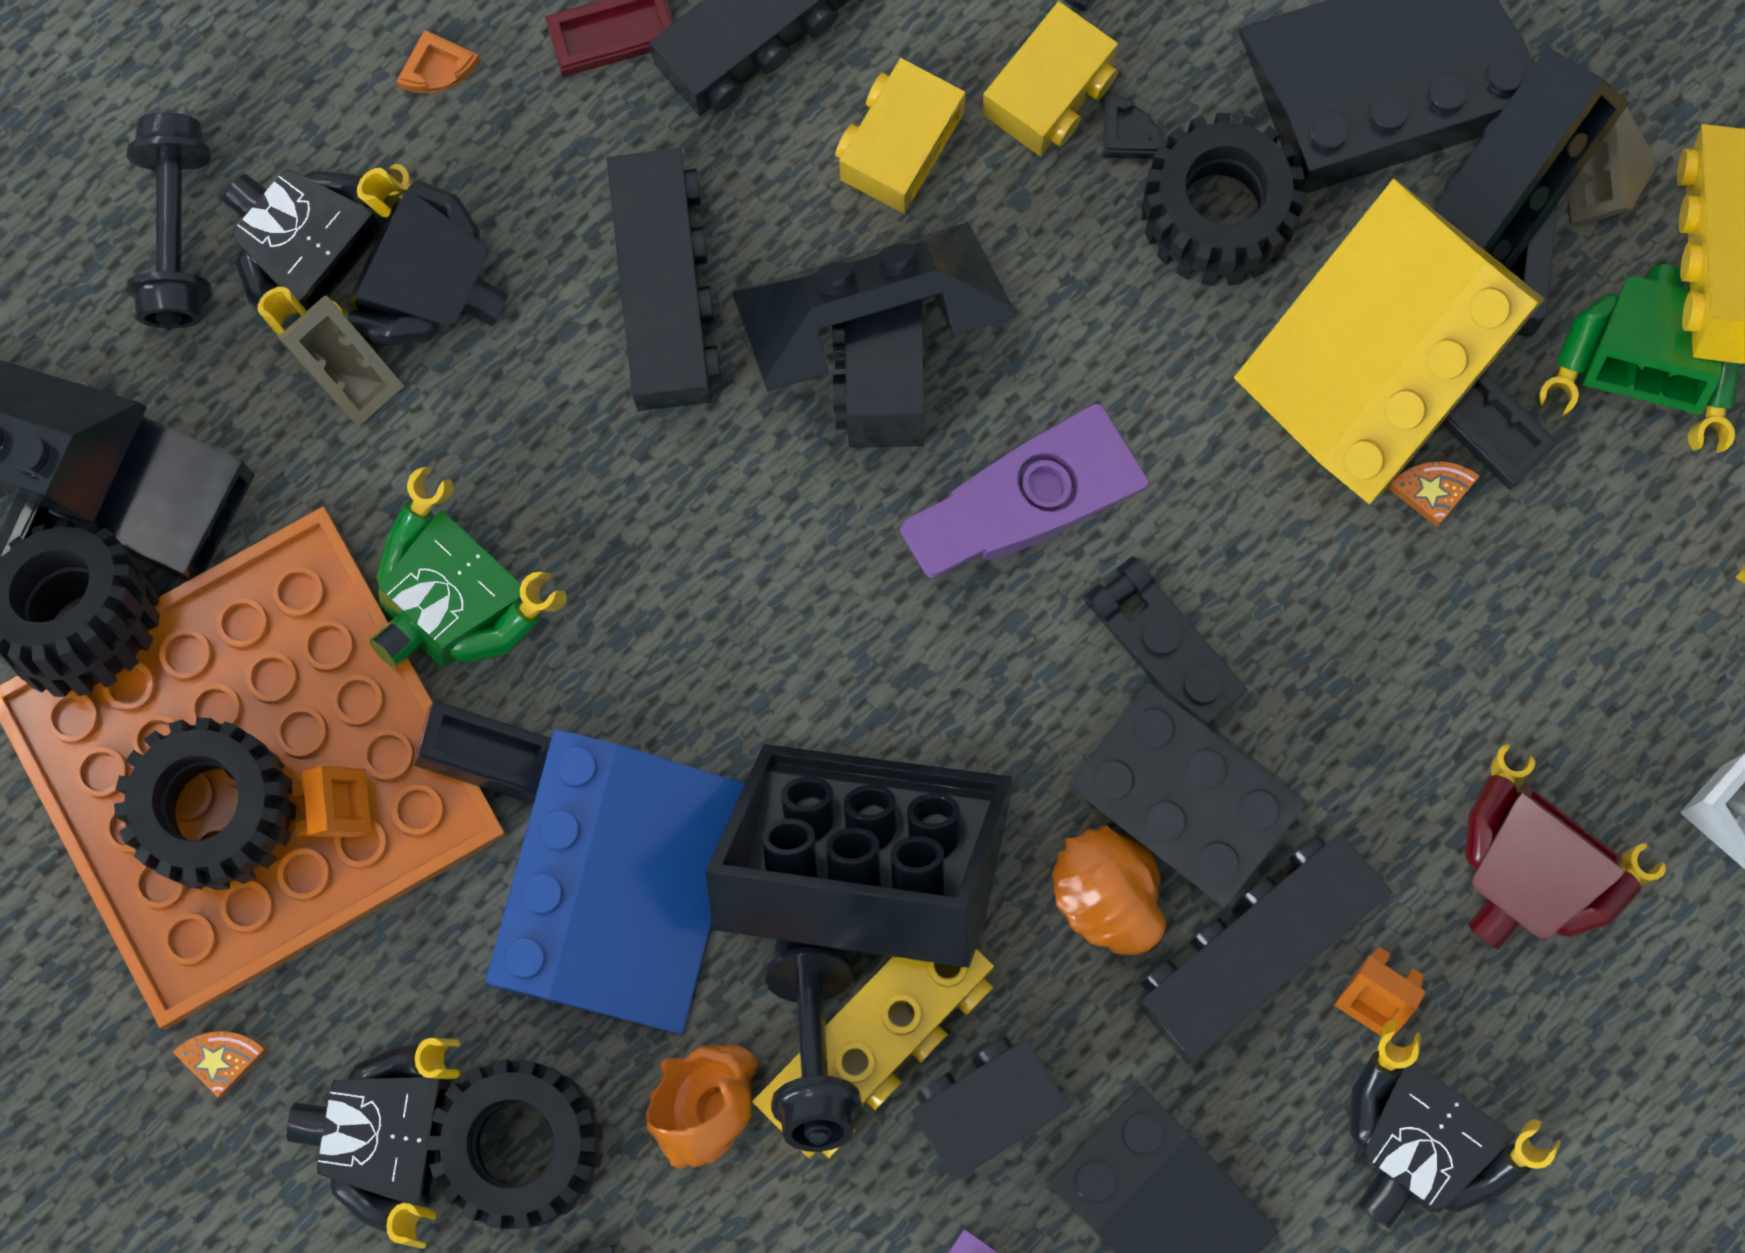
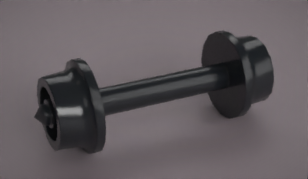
(168, 146)
(816, 1108)

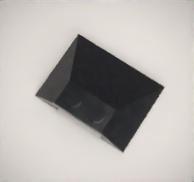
(788, 311)

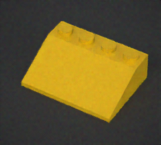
(1386, 341)

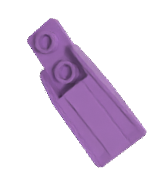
(1028, 494)

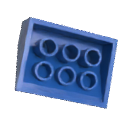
(613, 883)

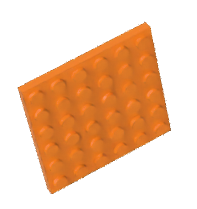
(286, 657)

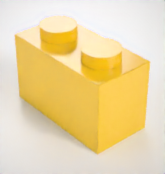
(1051, 80)
(900, 135)

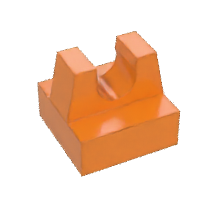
(333, 802)
(1380, 994)

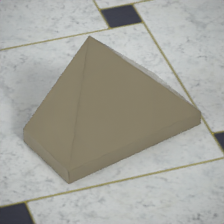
(1612, 175)
(340, 361)

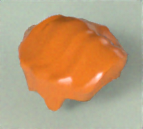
(1110, 891)
(702, 1103)

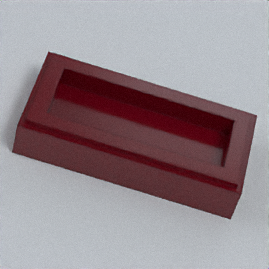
(605, 32)

